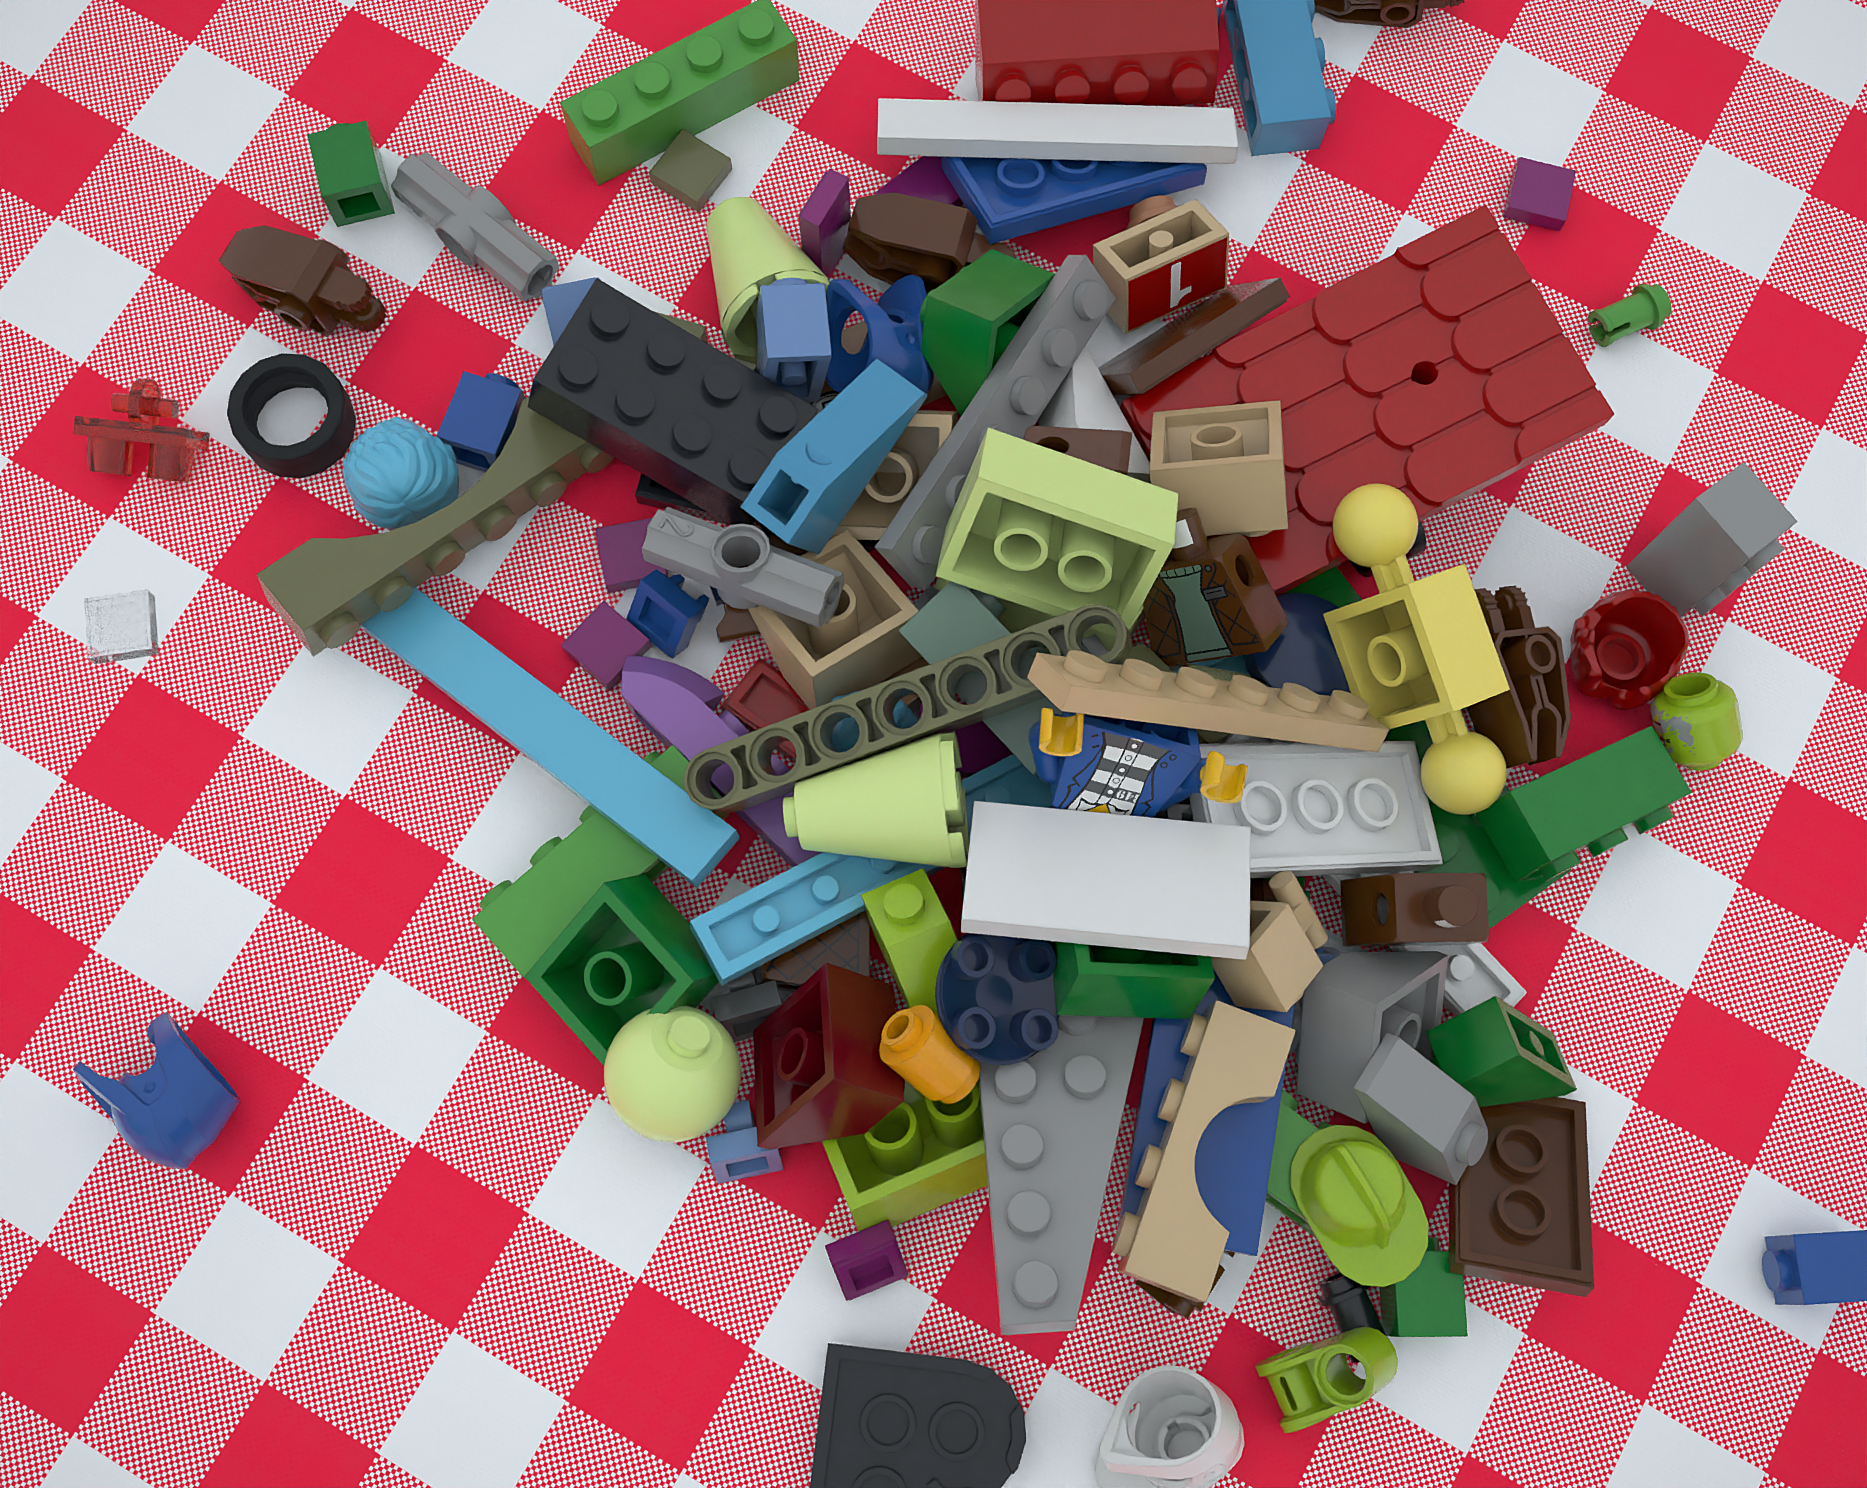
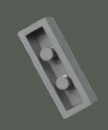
(1714, 543)

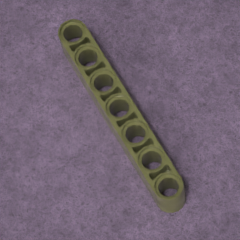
(874, 708)

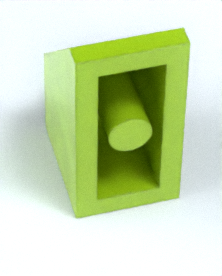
(911, 934)

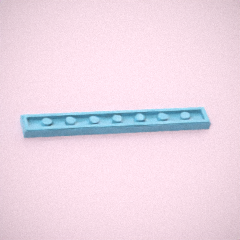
(555, 736)

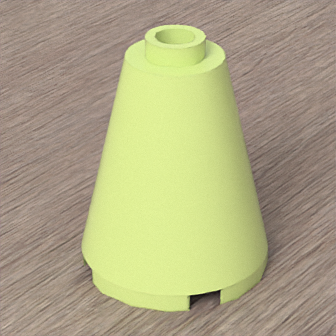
(747, 253)
(887, 806)

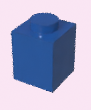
(481, 418)
(1816, 1267)

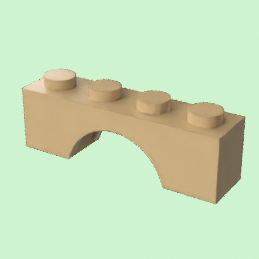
(1173, 1235)

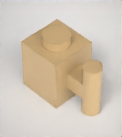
(1280, 950)

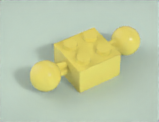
(1418, 649)

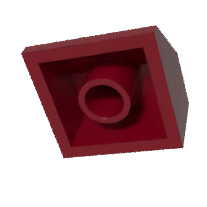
(822, 1061)

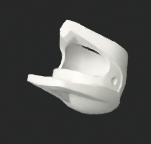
(1174, 1438)

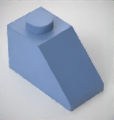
(793, 336)

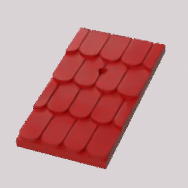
(1400, 376)

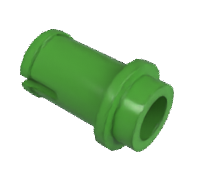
(1644, 308)

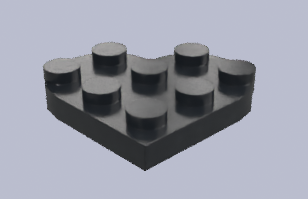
(914, 1422)

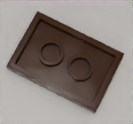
(1191, 335)
(1527, 1200)

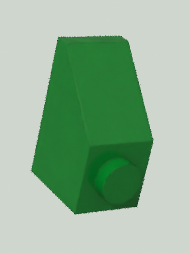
(1500, 1055)

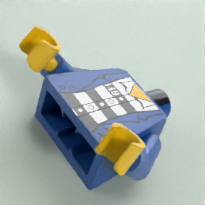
(1126, 765)

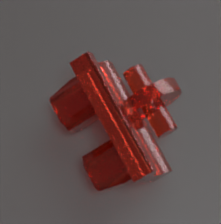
(113, 441)

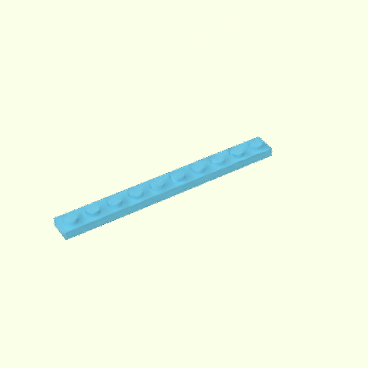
(830, 885)

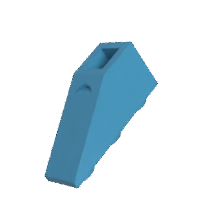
(833, 458)

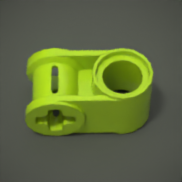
(1316, 1378)

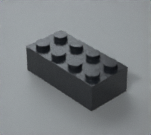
(665, 402)

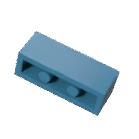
(1279, 74)

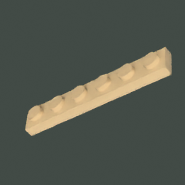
(1199, 701)

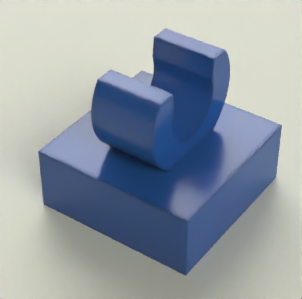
(666, 612)

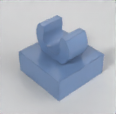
(736, 1152)

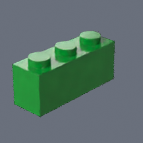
(1585, 806)

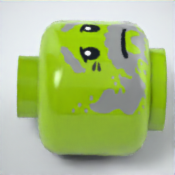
(1697, 720)

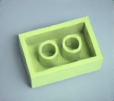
(1056, 531)

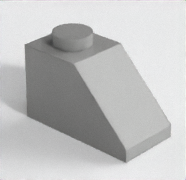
(1421, 1111)

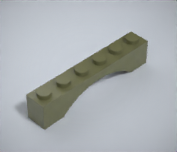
(340, 583)

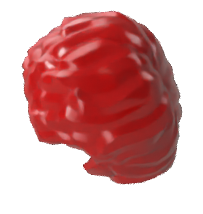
(1627, 648)

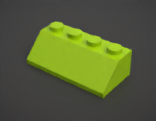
(911, 1159)

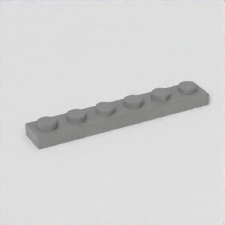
(1006, 402)

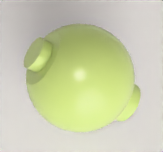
(672, 1074)

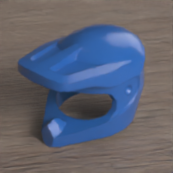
(892, 332)
(171, 1107)

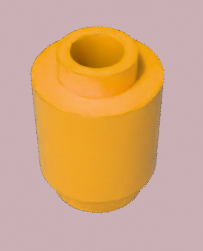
(926, 1056)

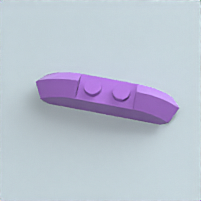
(680, 712)

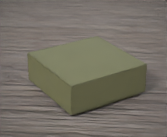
(690, 170)

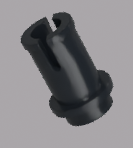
(1349, 1304)

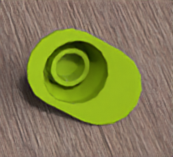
(1359, 1205)

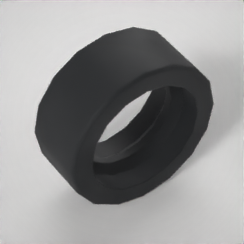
(280, 374)

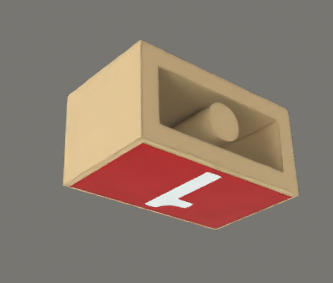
(1163, 264)

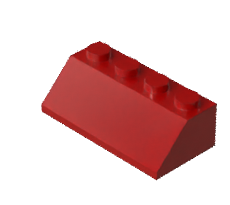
(1097, 51)

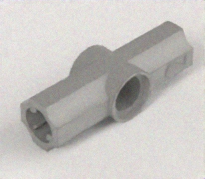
(474, 226)
(770, 580)

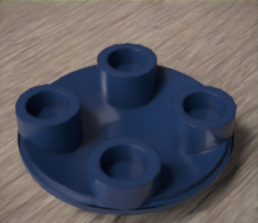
(1303, 650)
(998, 997)

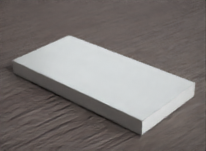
(1328, 808)
(1108, 880)

